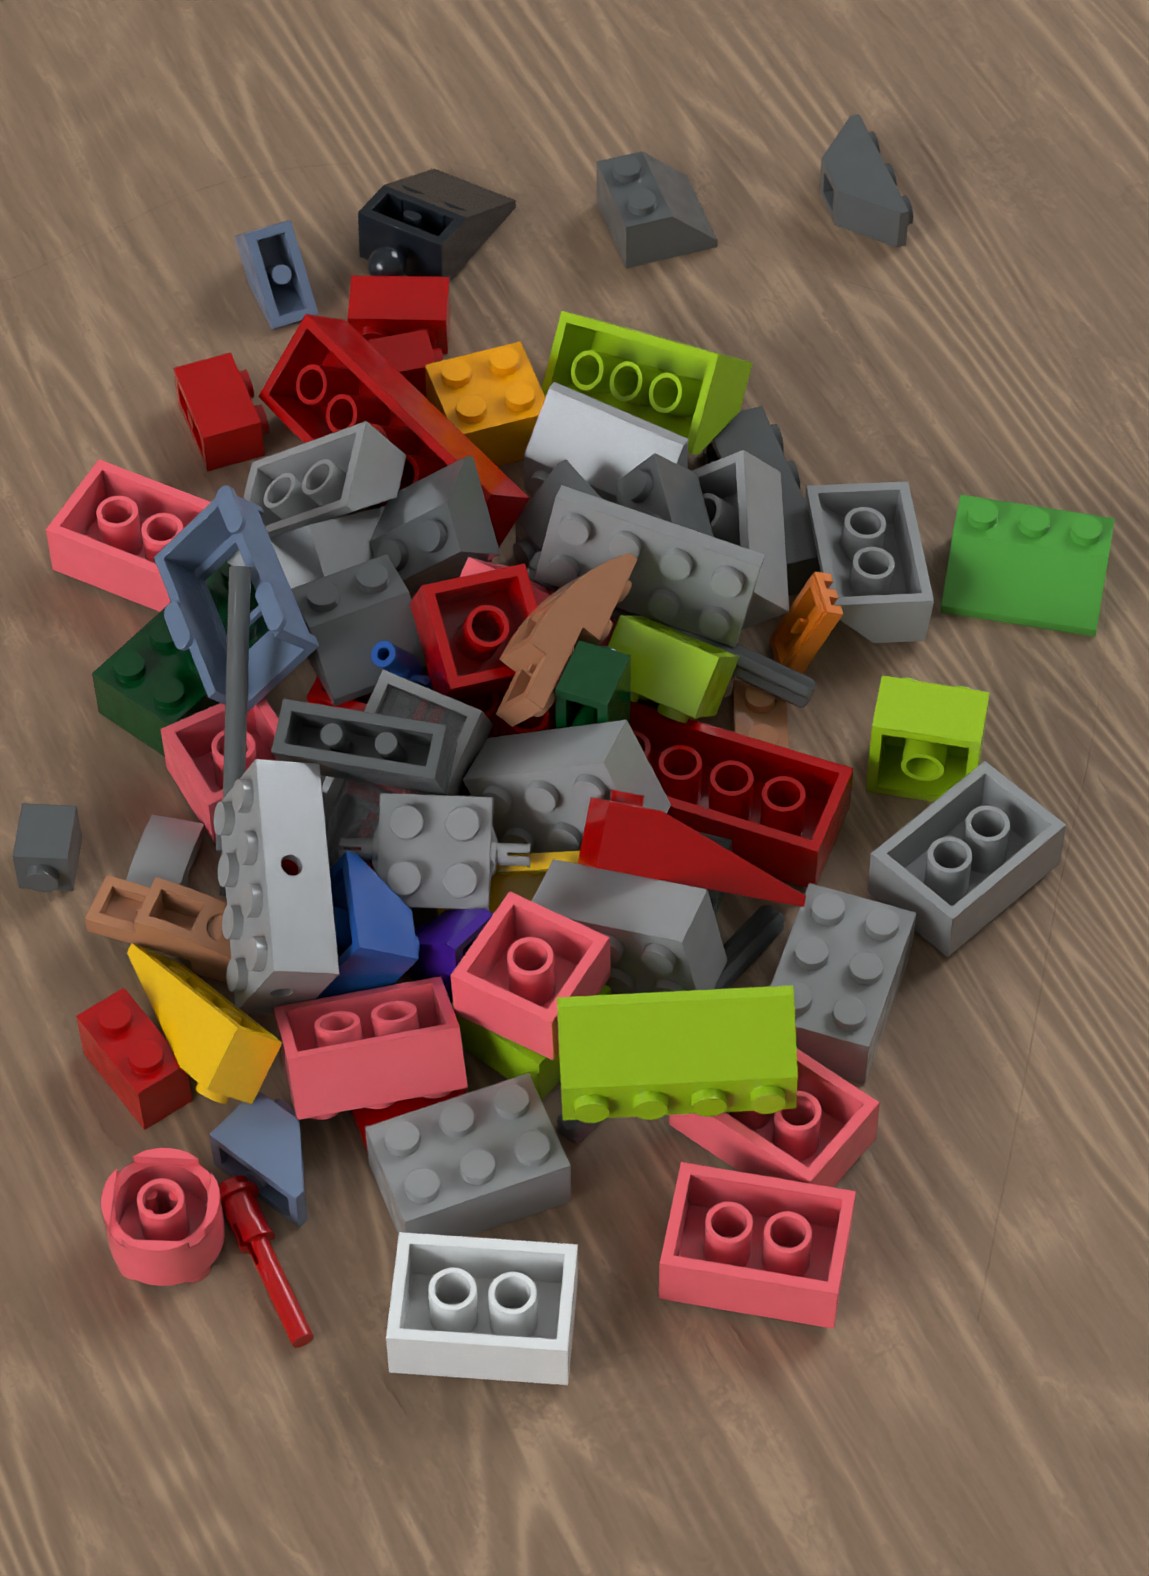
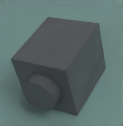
(47, 847)

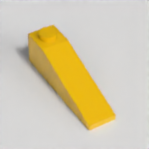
(204, 1029)

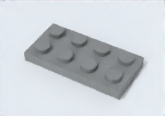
(679, 572)

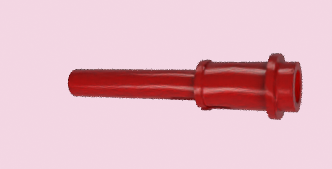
(254, 1238)

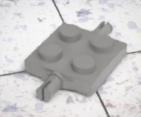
(437, 849)

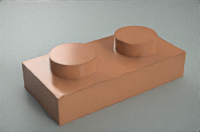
(759, 714)

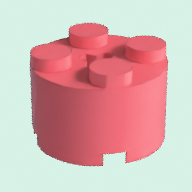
(163, 1218)

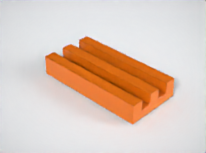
(807, 623)

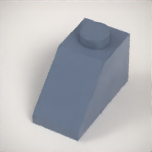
(277, 273)
(267, 1148)

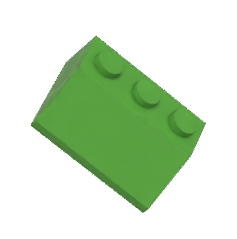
(1027, 565)

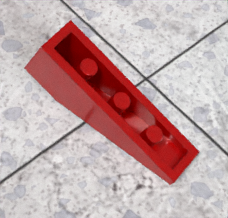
(654, 845)

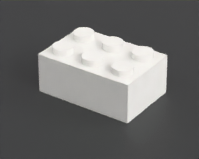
(482, 1308)

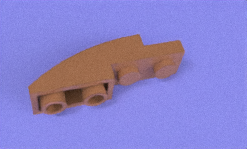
(551, 632)
(164, 920)

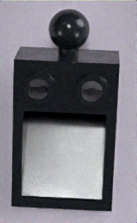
(428, 224)

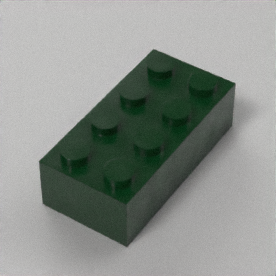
(154, 682)

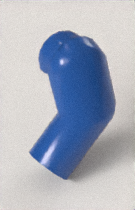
(399, 662)

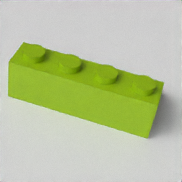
(649, 376)
(677, 1053)

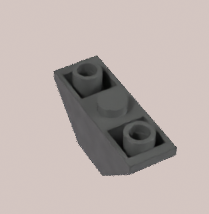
(862, 188)

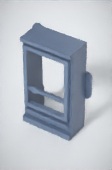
(192, 615)

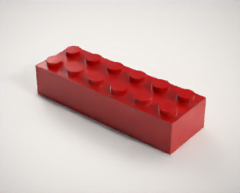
(339, 380)

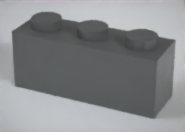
(366, 746)

